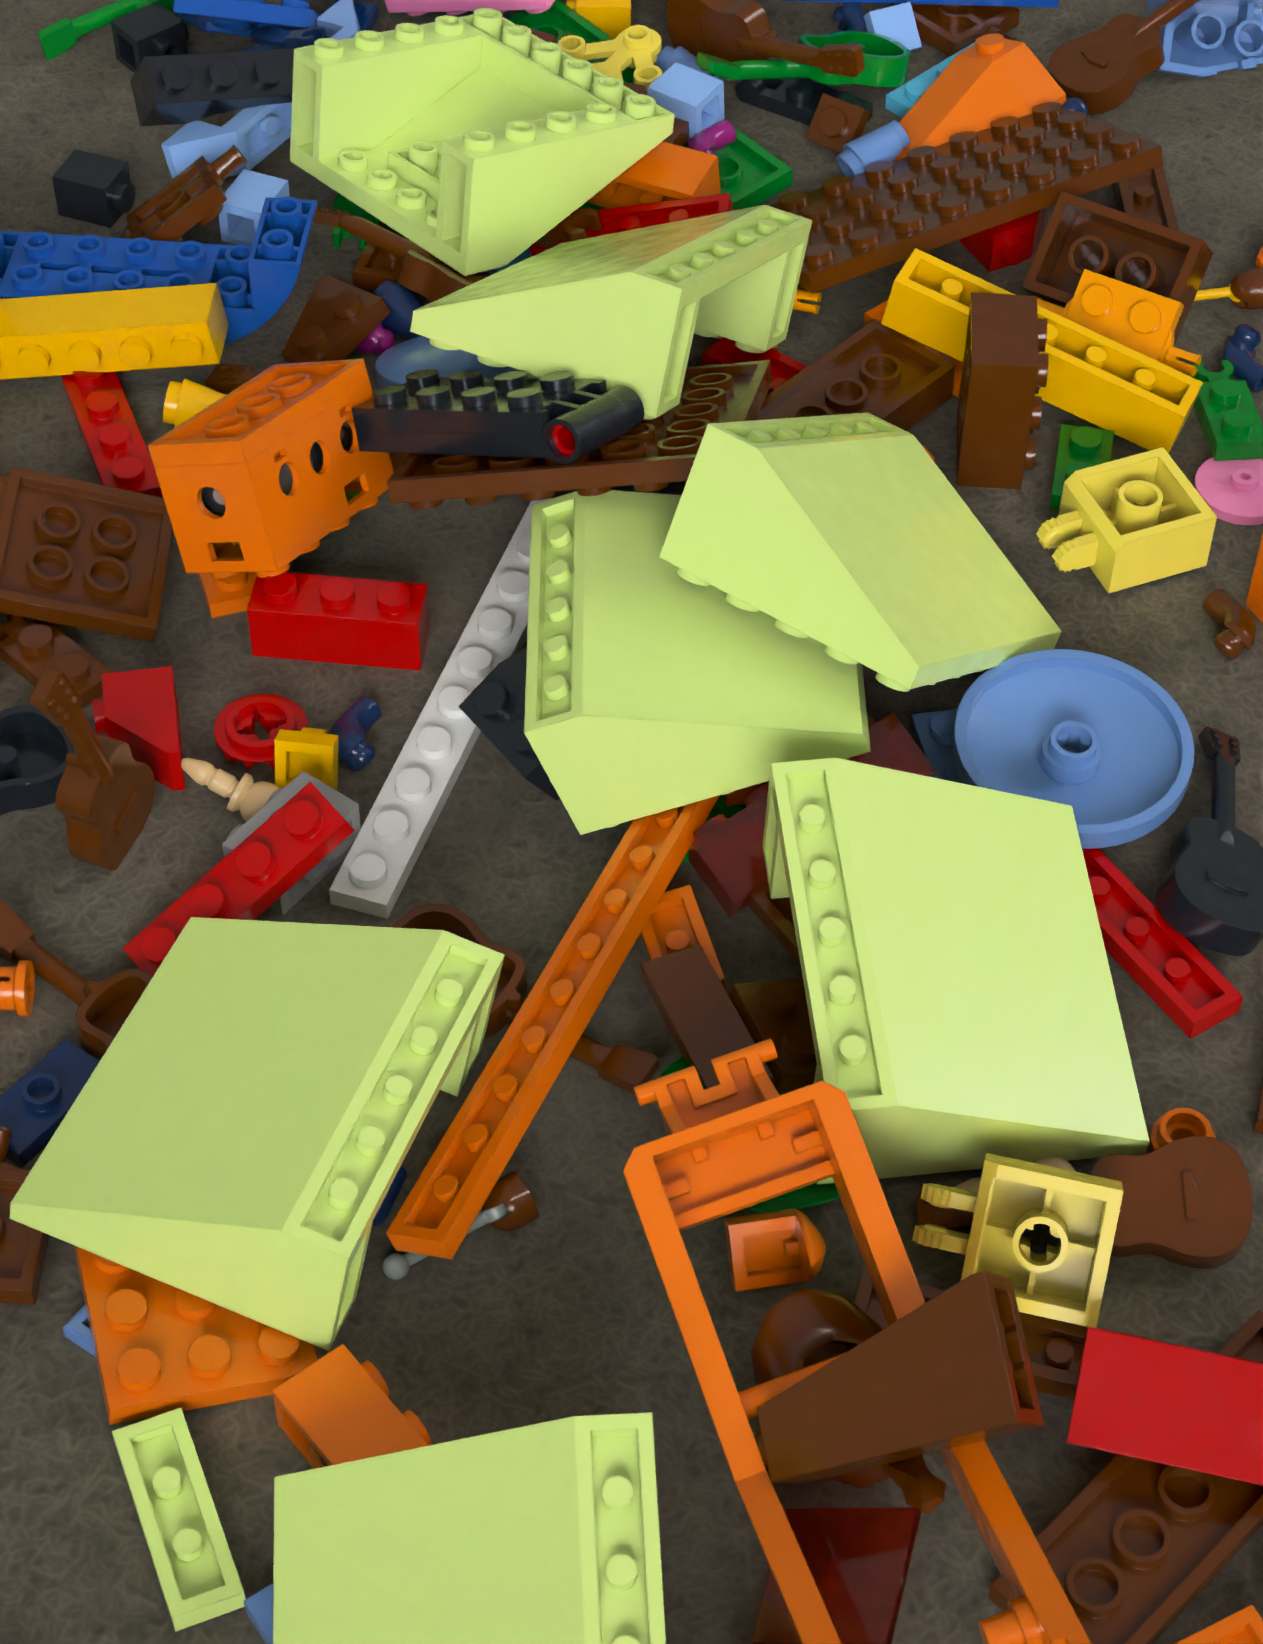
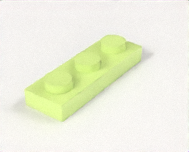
(179, 1519)

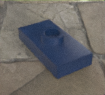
(43, 1098)

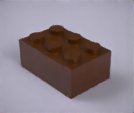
(1116, 246)
(999, 390)

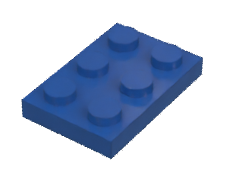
(244, 16)

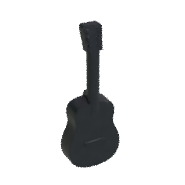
(30, 759)
(1216, 869)

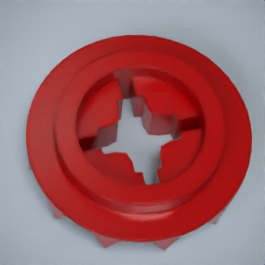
(236, 727)

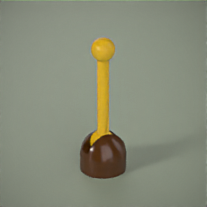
(1244, 290)

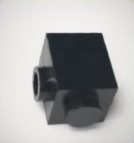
(148, 32)
(93, 188)

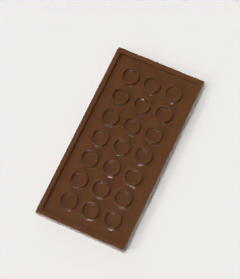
(959, 189)

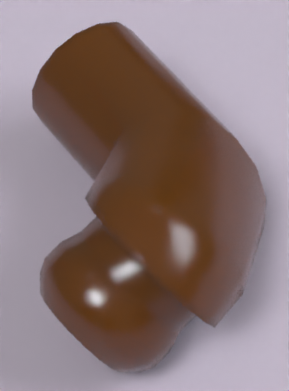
(1236, 621)

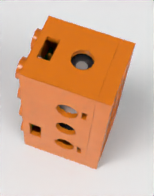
(269, 469)

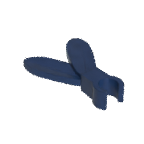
(277, 38)

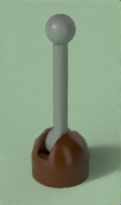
(506, 1209)

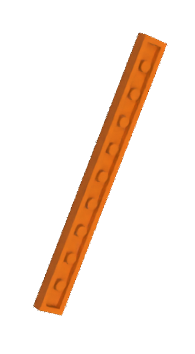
(543, 1034)

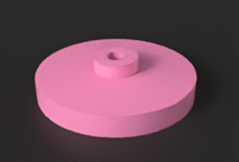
(1232, 489)

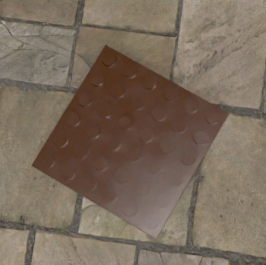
(645, 457)

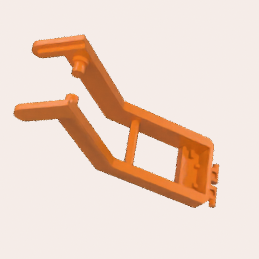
(752, 1145)

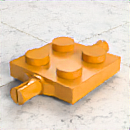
(1128, 317)

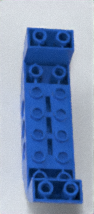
(249, 278)

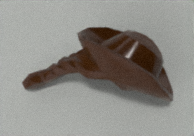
(819, 1326)

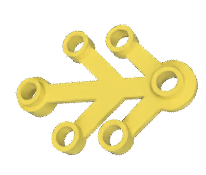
(632, 48)

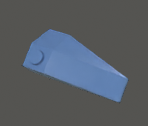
(1212, 37)

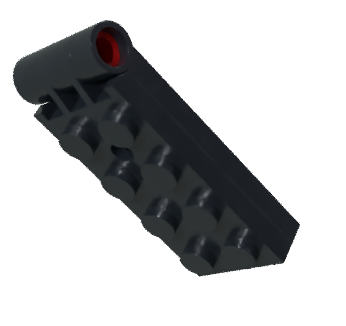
(496, 415)

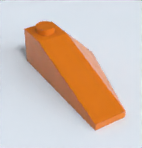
(977, 87)

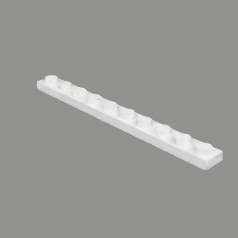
(438, 742)

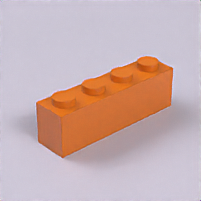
(661, 176)
(343, 1412)

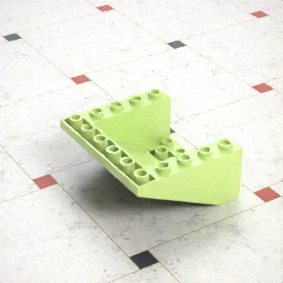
(465, 132)
(632, 301)
(853, 543)
(659, 684)
(951, 967)
(264, 1110)
(477, 1541)

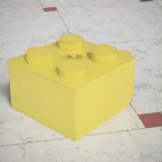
(1130, 522)
(1014, 1196)

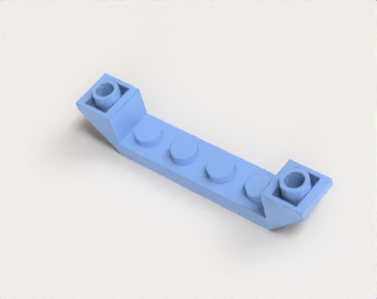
(254, 129)

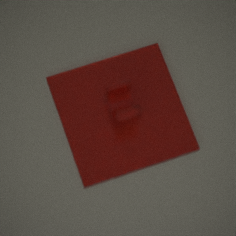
(858, 1567)

